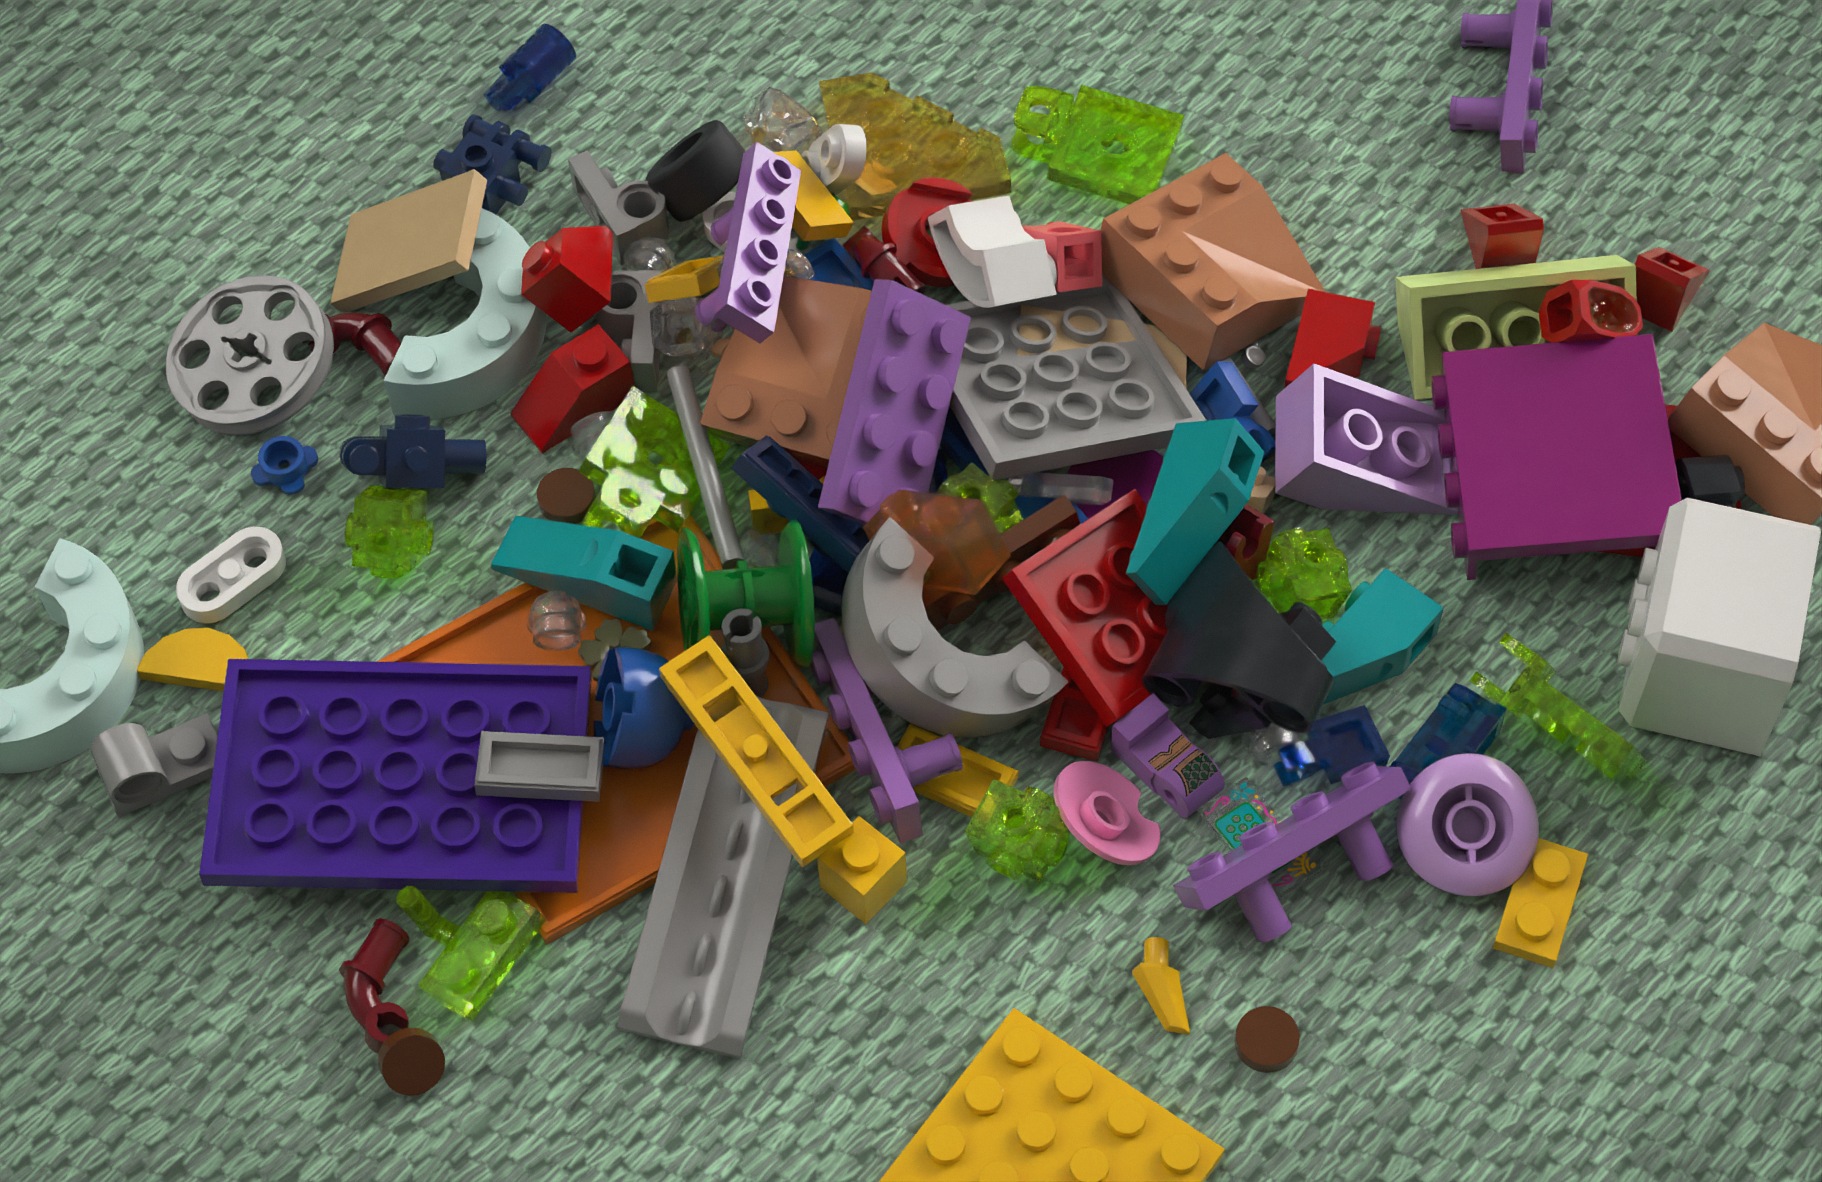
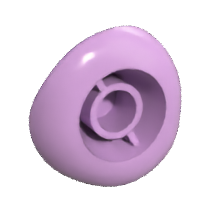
(1468, 825)

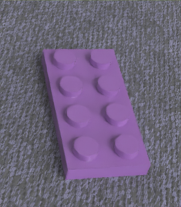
(894, 401)

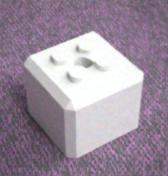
(1717, 625)

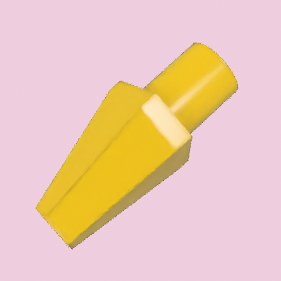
(1162, 985)

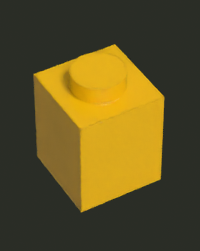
(863, 870)

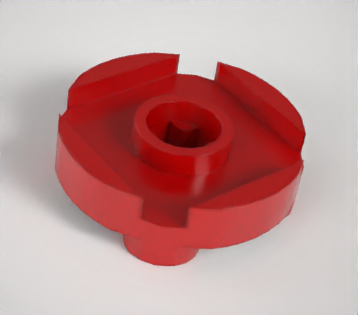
(907, 223)

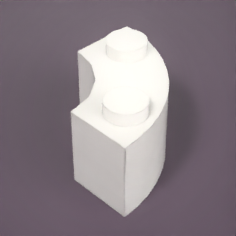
(992, 254)

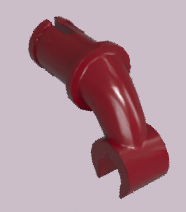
(880, 260)
(366, 333)
(365, 981)

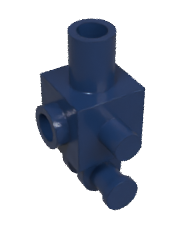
(496, 157)
(412, 454)

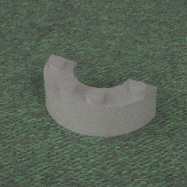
(919, 670)

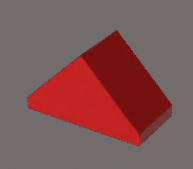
(1502, 235)
(1666, 285)

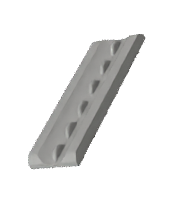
(714, 903)

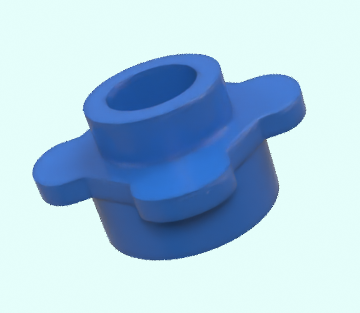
(284, 450)

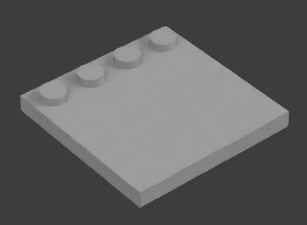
(1064, 403)

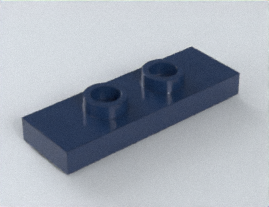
(795, 495)

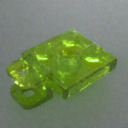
(1079, 130)
(632, 485)
(1560, 715)

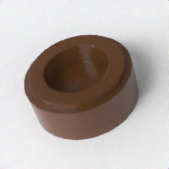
(565, 495)
(1267, 1039)
(411, 1061)

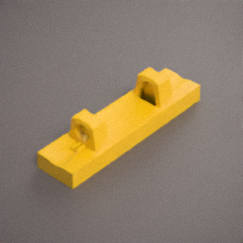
(755, 750)

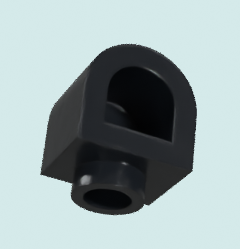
(1711, 479)

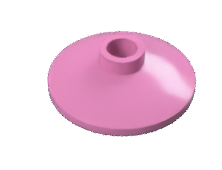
(1104, 813)

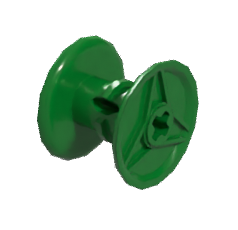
(773, 593)

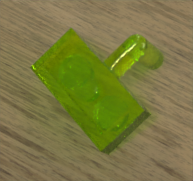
(477, 951)

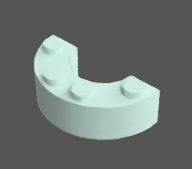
(486, 352)
(92, 678)

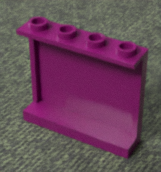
(1555, 448)

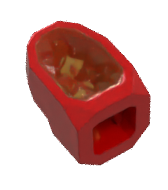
(1588, 312)

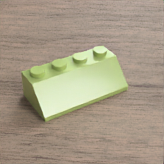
(1486, 308)

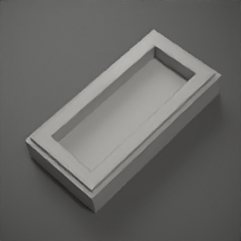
(540, 766)

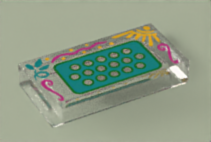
(1238, 811)

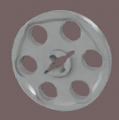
(249, 376)

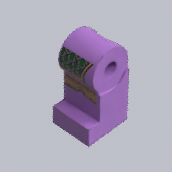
(1165, 757)

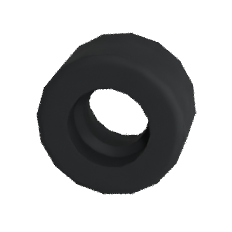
(697, 170)

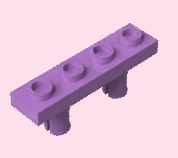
(1512, 110)
(755, 248)
(872, 752)
(1267, 847)

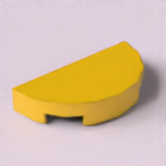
(191, 658)

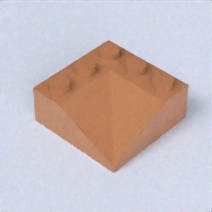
(1208, 261)
(795, 377)
(1767, 416)

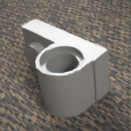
(627, 210)
(633, 325)
(147, 769)

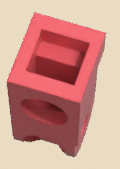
(1075, 253)

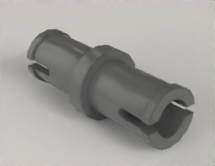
(746, 648)

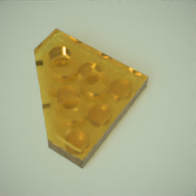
(909, 143)

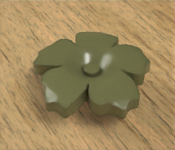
(608, 637)

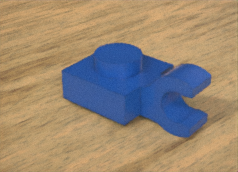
(1226, 396)

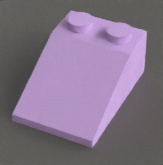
(1357, 447)

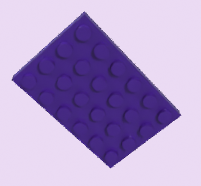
(373, 773)

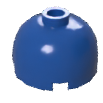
(638, 711)

